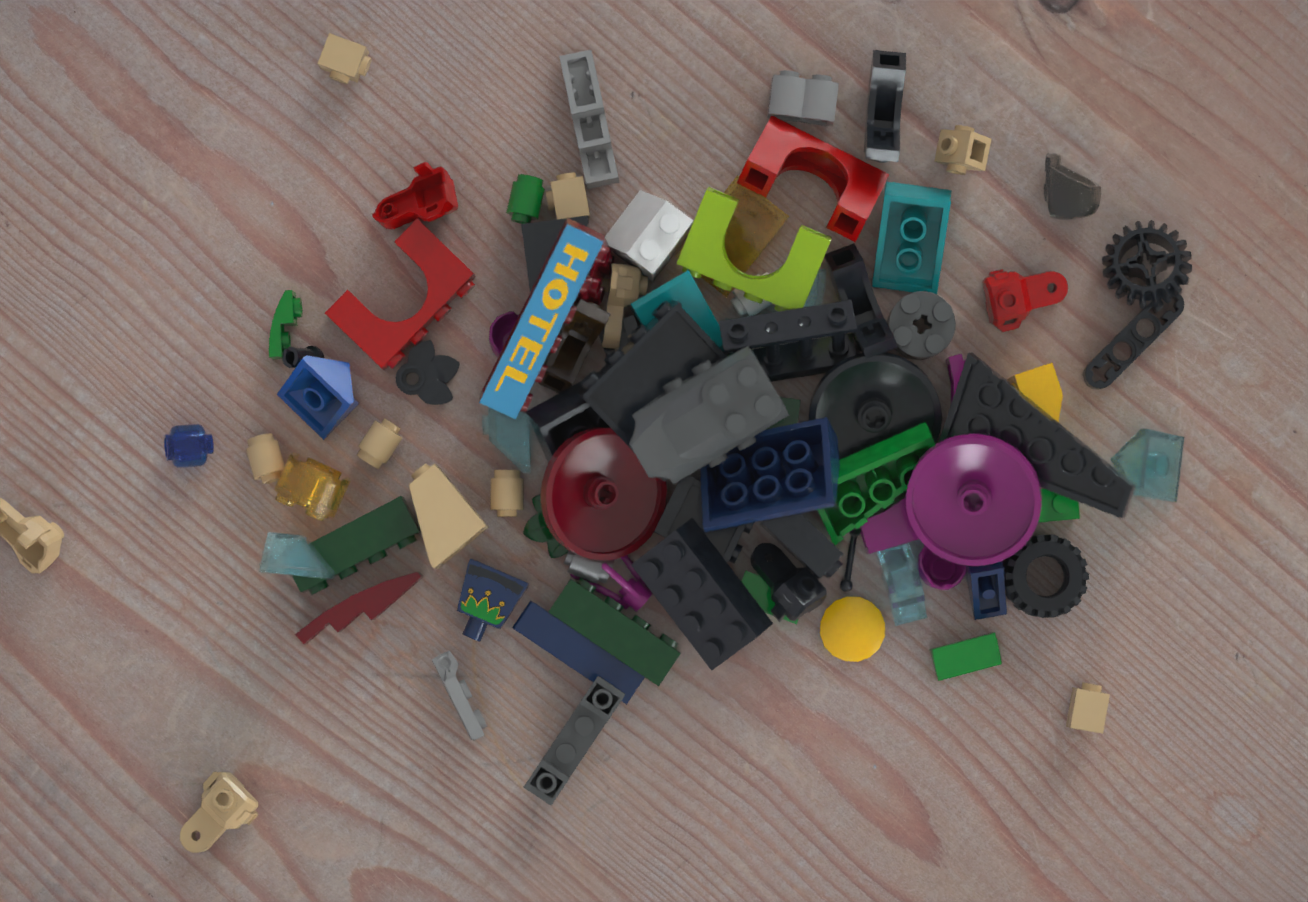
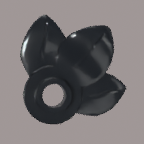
(432, 371)

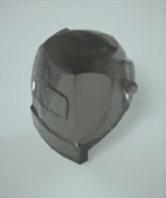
(1068, 192)

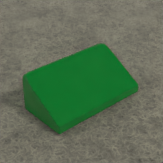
(966, 656)

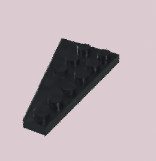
(1063, 463)

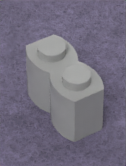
(803, 99)

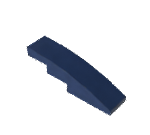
(576, 650)

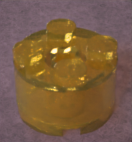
(311, 486)

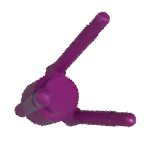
(633, 592)

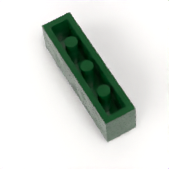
(361, 541)
(614, 631)

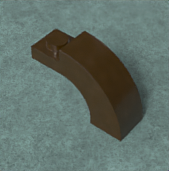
(574, 346)

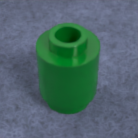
(525, 199)

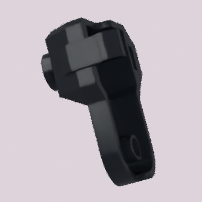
(792, 588)

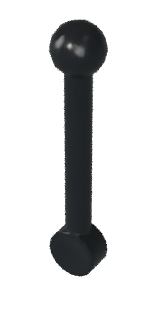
(846, 585)

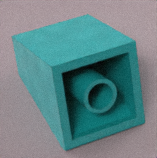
(686, 291)

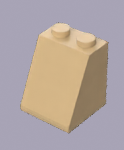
(443, 515)

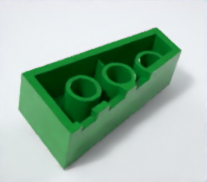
(874, 479)

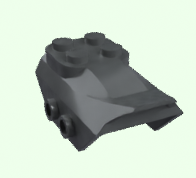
(705, 416)

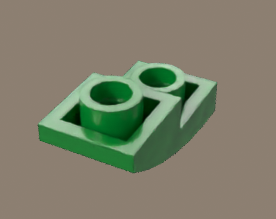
(286, 314)

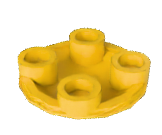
(852, 629)

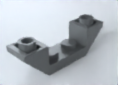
(574, 740)

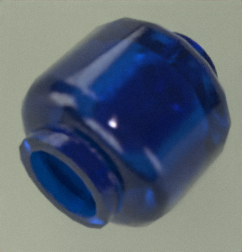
(188, 445)

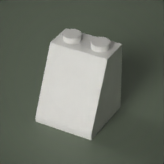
(648, 233)

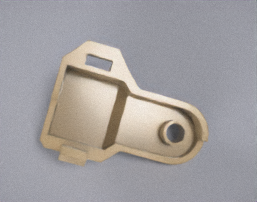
(623, 289)
(31, 538)
(222, 808)

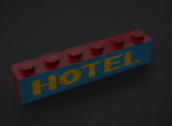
(542, 318)

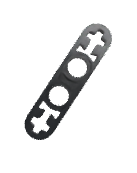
(1136, 342)

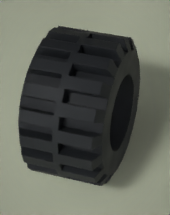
(1073, 577)

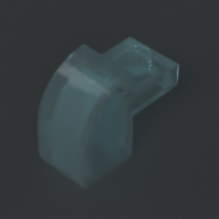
(902, 584)

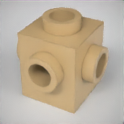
(955, 150)

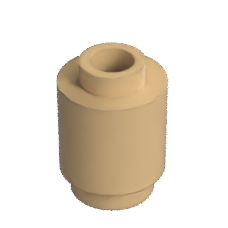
(379, 443)
(265, 458)
(507, 493)

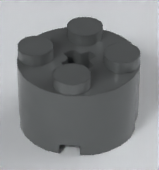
(936, 315)

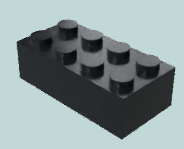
(702, 594)

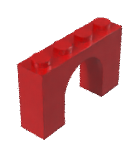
(789, 148)
(445, 279)

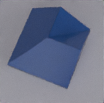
(320, 393)

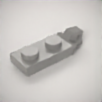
(459, 693)

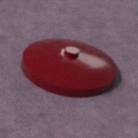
(600, 496)

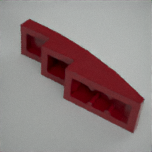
(370, 601)

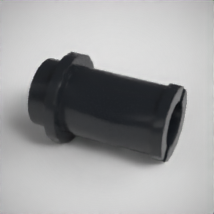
(292, 356)

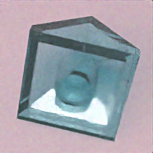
(1152, 463)
(293, 556)

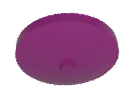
(973, 500)

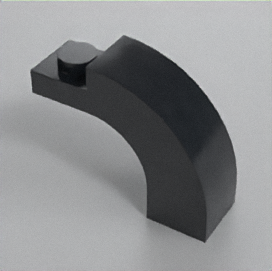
(884, 106)
(852, 283)

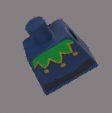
(488, 598)

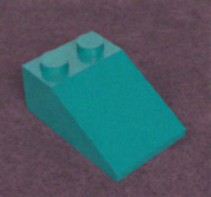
(911, 238)

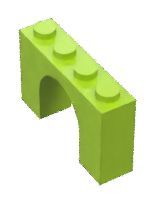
(706, 255)

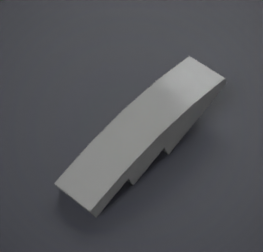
(589, 119)

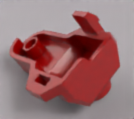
(426, 198)
(1014, 296)

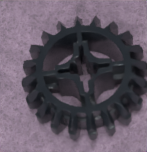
(1159, 260)

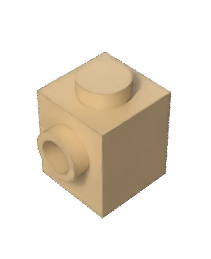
(344, 59)
(568, 196)
(1088, 708)

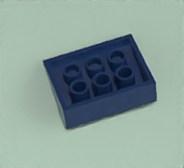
(777, 476)

